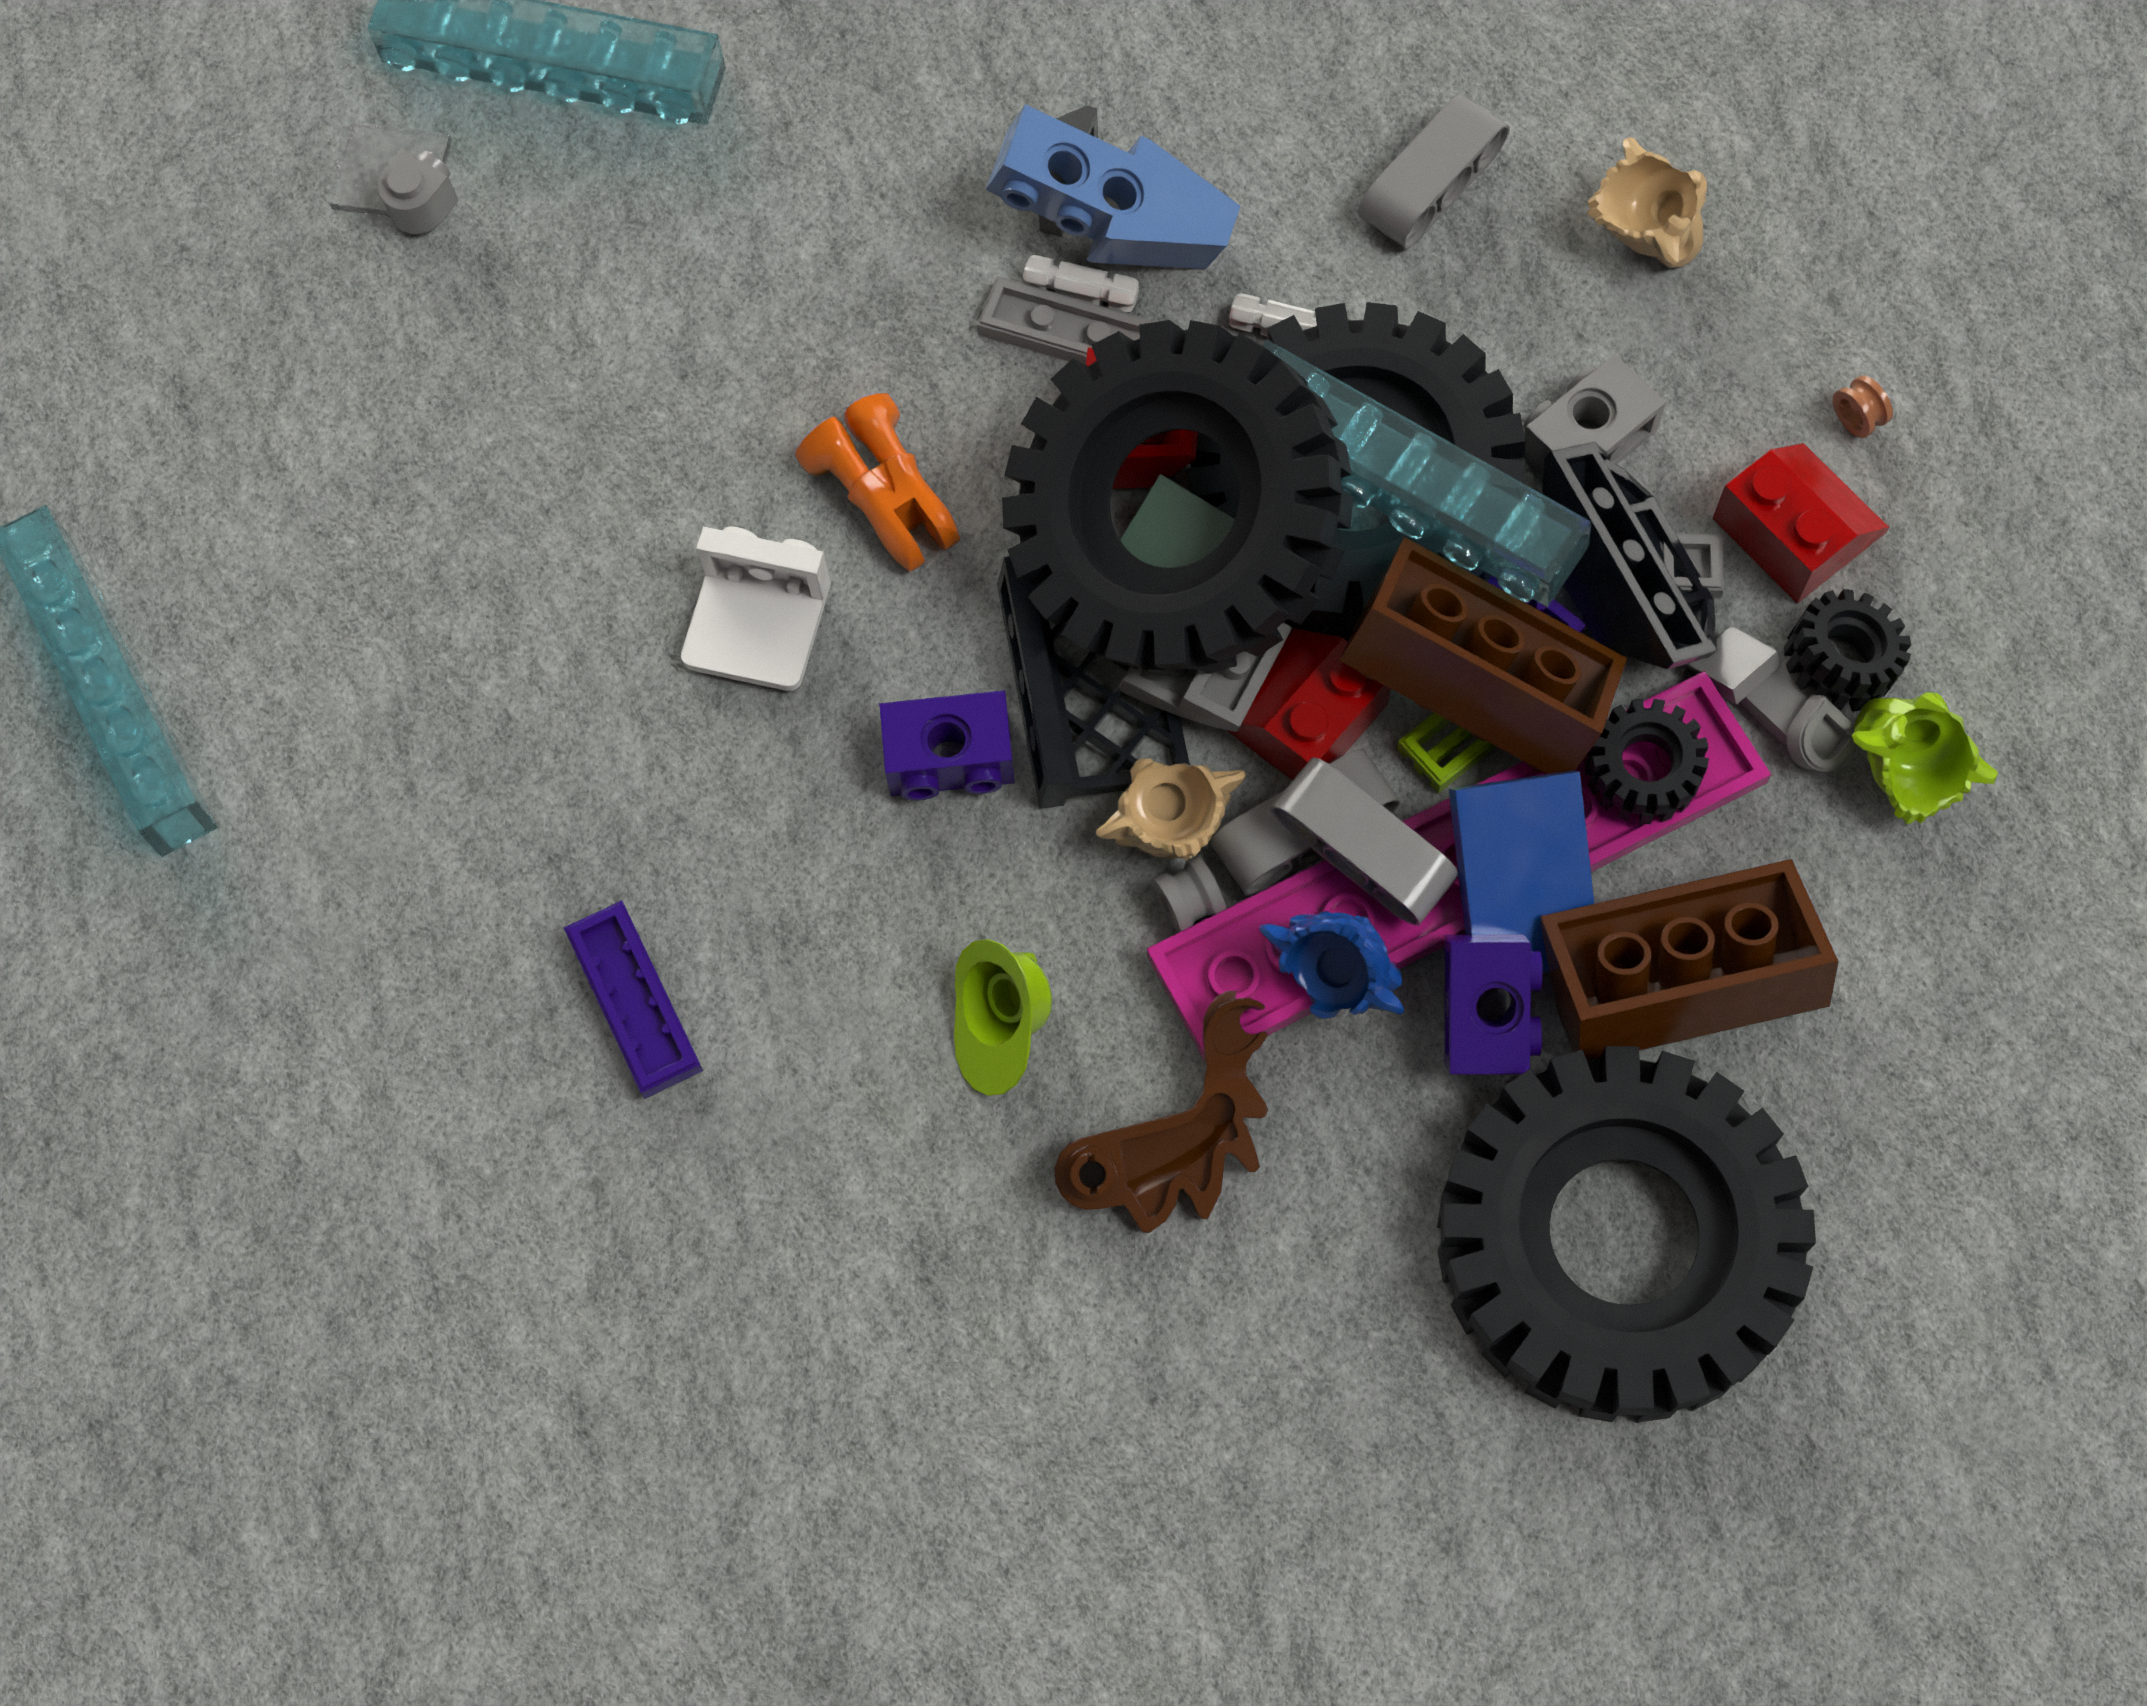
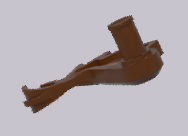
(1156, 1158)

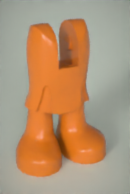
(890, 494)

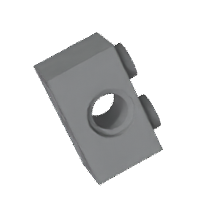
(1606, 395)

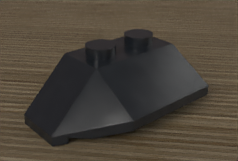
(1622, 575)

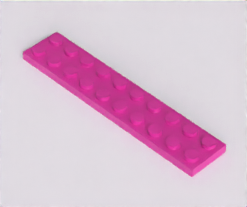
(1234, 955)

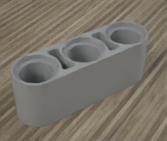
(1433, 171)
(1365, 841)
(1265, 852)

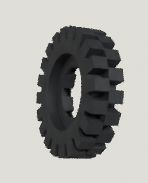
(1413, 375)
(1284, 519)
(1601, 1352)

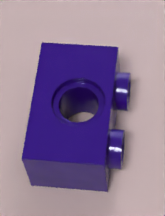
(918, 726)
(1470, 969)

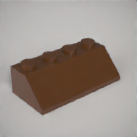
(1485, 660)
(1688, 960)

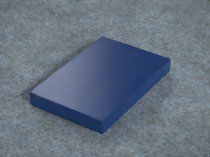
(1521, 853)

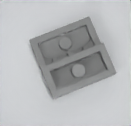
(1209, 699)

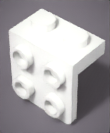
(756, 608)

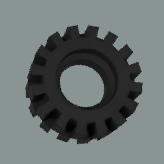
(1865, 630)
(1659, 728)

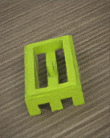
(1427, 762)

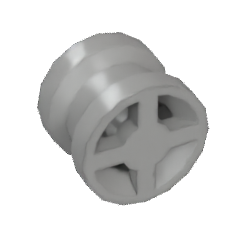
(1188, 894)

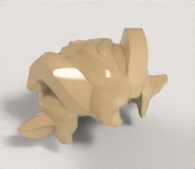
(1652, 206)
(1170, 808)

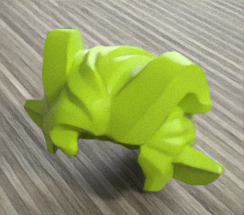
(1919, 754)

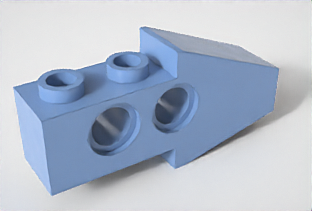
(1164, 206)

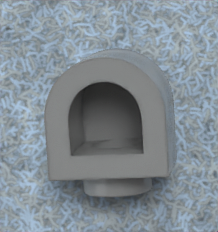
(416, 191)

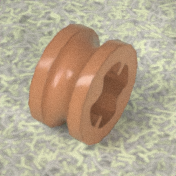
(1862, 406)

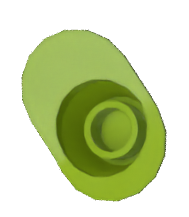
(997, 1009)

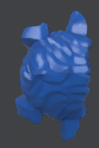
(1337, 962)

